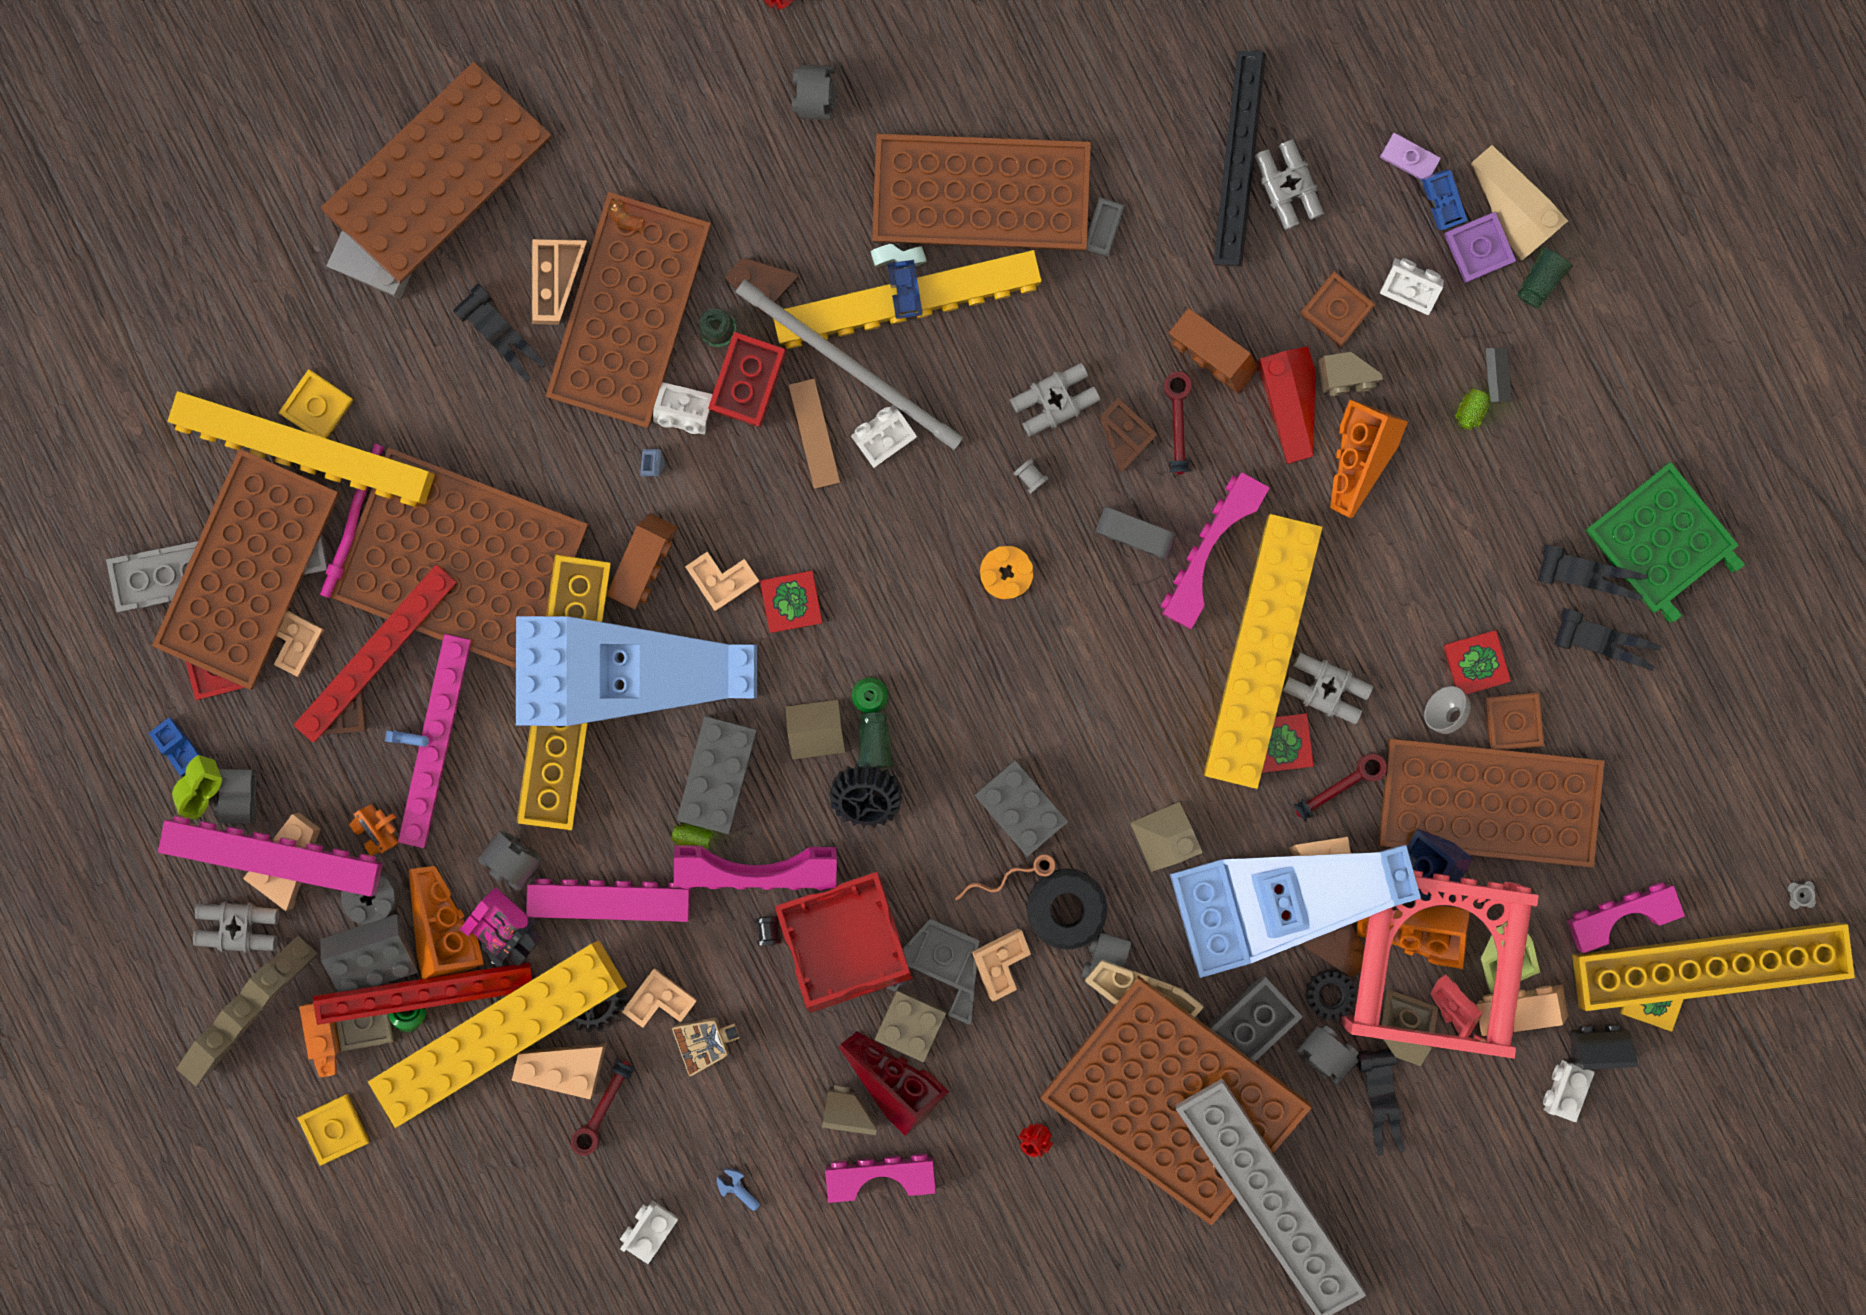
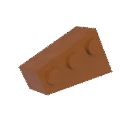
(1213, 350)
(642, 561)

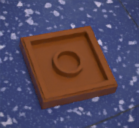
(1337, 308)
(1514, 721)

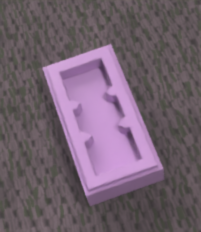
(1409, 157)

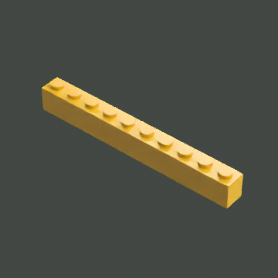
(936, 291)
(301, 448)

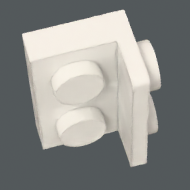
(1412, 285)
(682, 408)
(883, 435)
(1567, 1091)
(649, 1232)

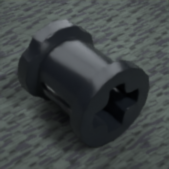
(767, 930)

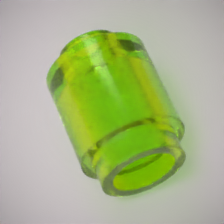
(1472, 409)
(691, 835)

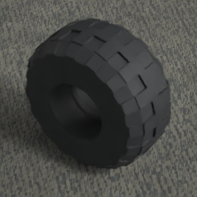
(1070, 935)

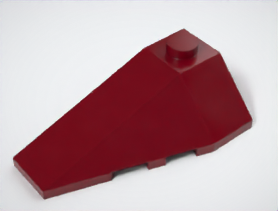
(898, 1089)

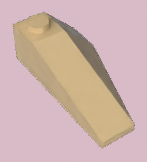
(1520, 206)
(1114, 980)

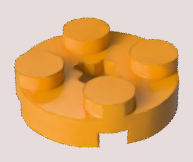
(1020, 566)

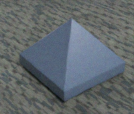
(652, 462)

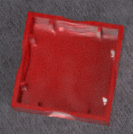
(843, 942)

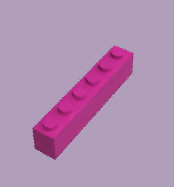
(607, 901)

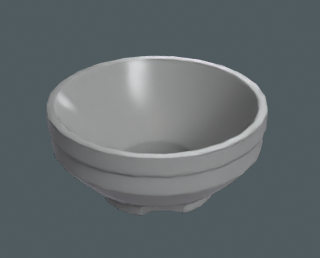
(1442, 705)

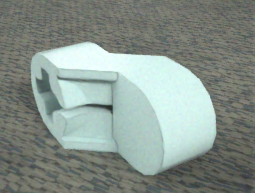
(890, 254)

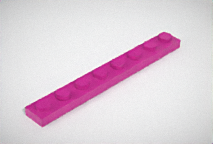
(438, 729)

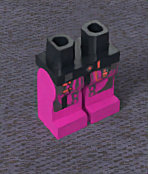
(502, 928)

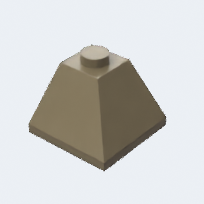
(1166, 837)
(1412, 1014)
(848, 1112)

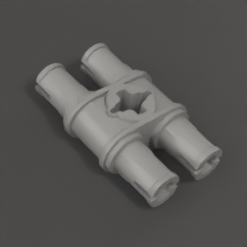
(1296, 172)
(1058, 385)
(1340, 682)
(244, 916)

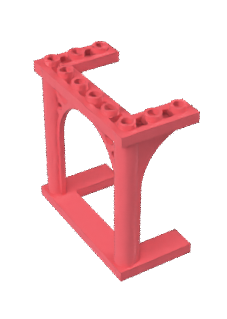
(1517, 909)

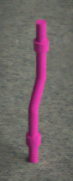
(335, 569)

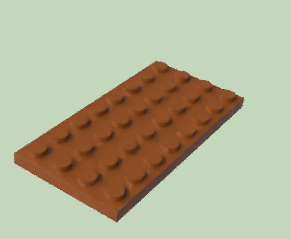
(436, 172)
(981, 192)
(628, 312)
(245, 569)
(1493, 801)

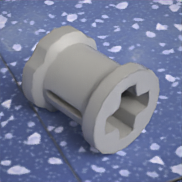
(1030, 476)

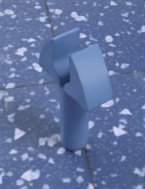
(406, 738)
(737, 1188)

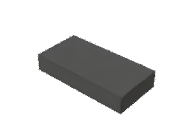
(1104, 227)
(1498, 375)

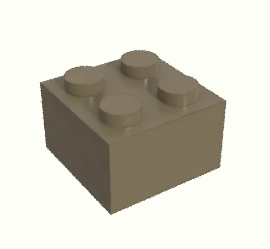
(910, 1024)

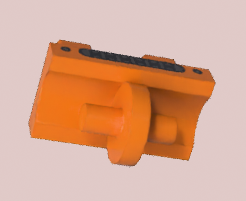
(377, 827)

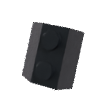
(1602, 1047)

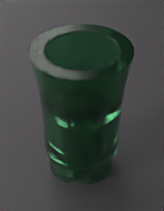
(1543, 277)
(721, 336)
(874, 741)

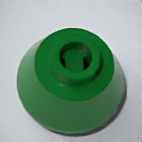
(877, 700)
(408, 1020)

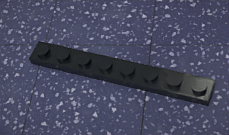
(1239, 158)

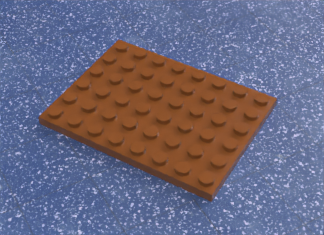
(481, 536)
(1135, 1073)

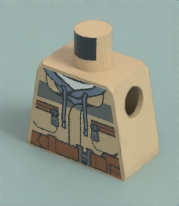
(703, 1042)

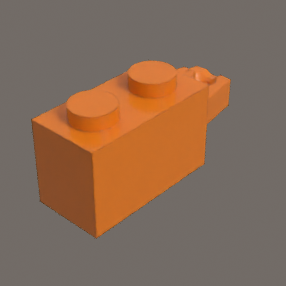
(321, 1041)

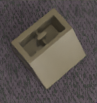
(1344, 372)

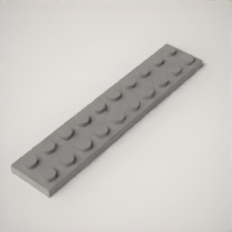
(1270, 1199)

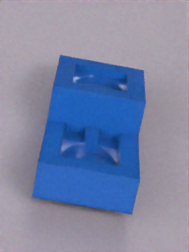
(174, 744)

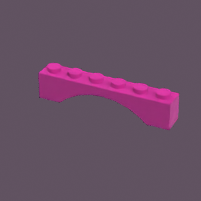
(1187, 599)
(809, 869)

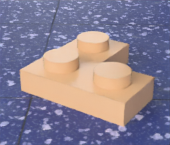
(721, 587)
(300, 643)
(994, 962)
(655, 993)

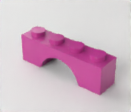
(1593, 928)
(913, 1174)

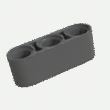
(1135, 533)

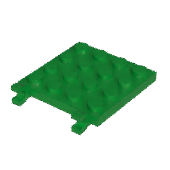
(1664, 534)

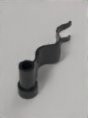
(495, 328)
(1583, 572)
(1600, 639)
(1381, 1093)

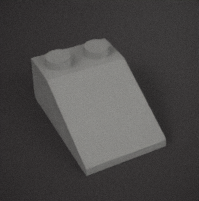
(356, 263)

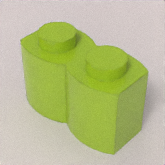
(197, 786)

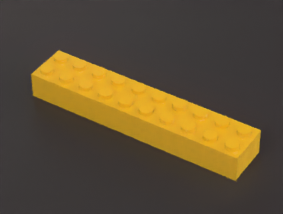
(1262, 651)
(557, 751)
(1713, 966)
(497, 1033)

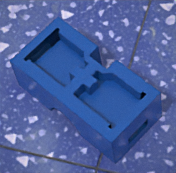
(1446, 199)
(907, 289)

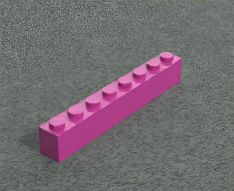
(270, 857)

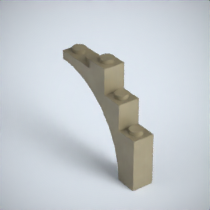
(244, 1009)

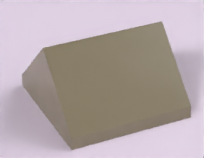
(815, 729)

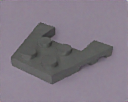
(947, 958)

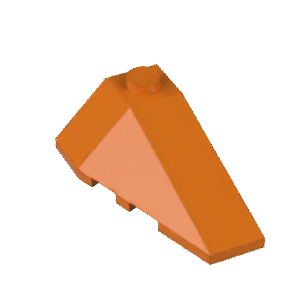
(1433, 933)

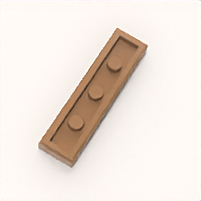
(814, 433)

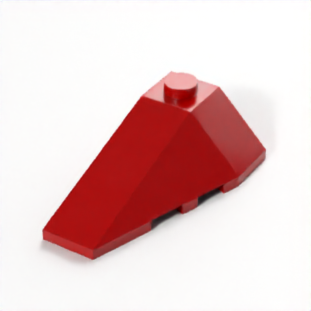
(1290, 391)

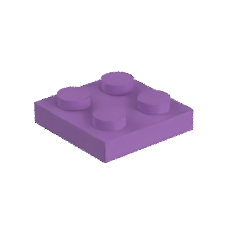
(1480, 247)

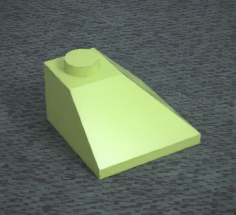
(1489, 960)

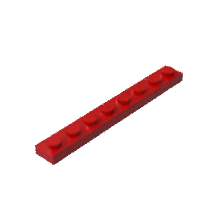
(375, 653)
(420, 993)

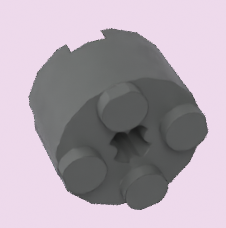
(814, 92)
(510, 860)
(383, 906)
(1328, 1054)

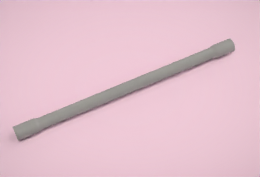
(758, 299)

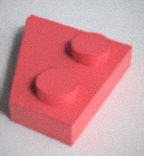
(1455, 1006)

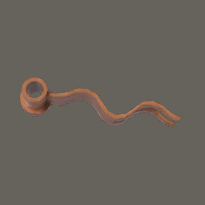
(1037, 867)

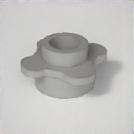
(1809, 895)

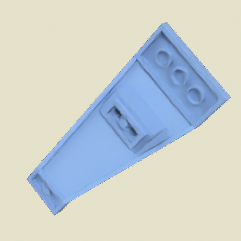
(573, 671)
(1237, 918)

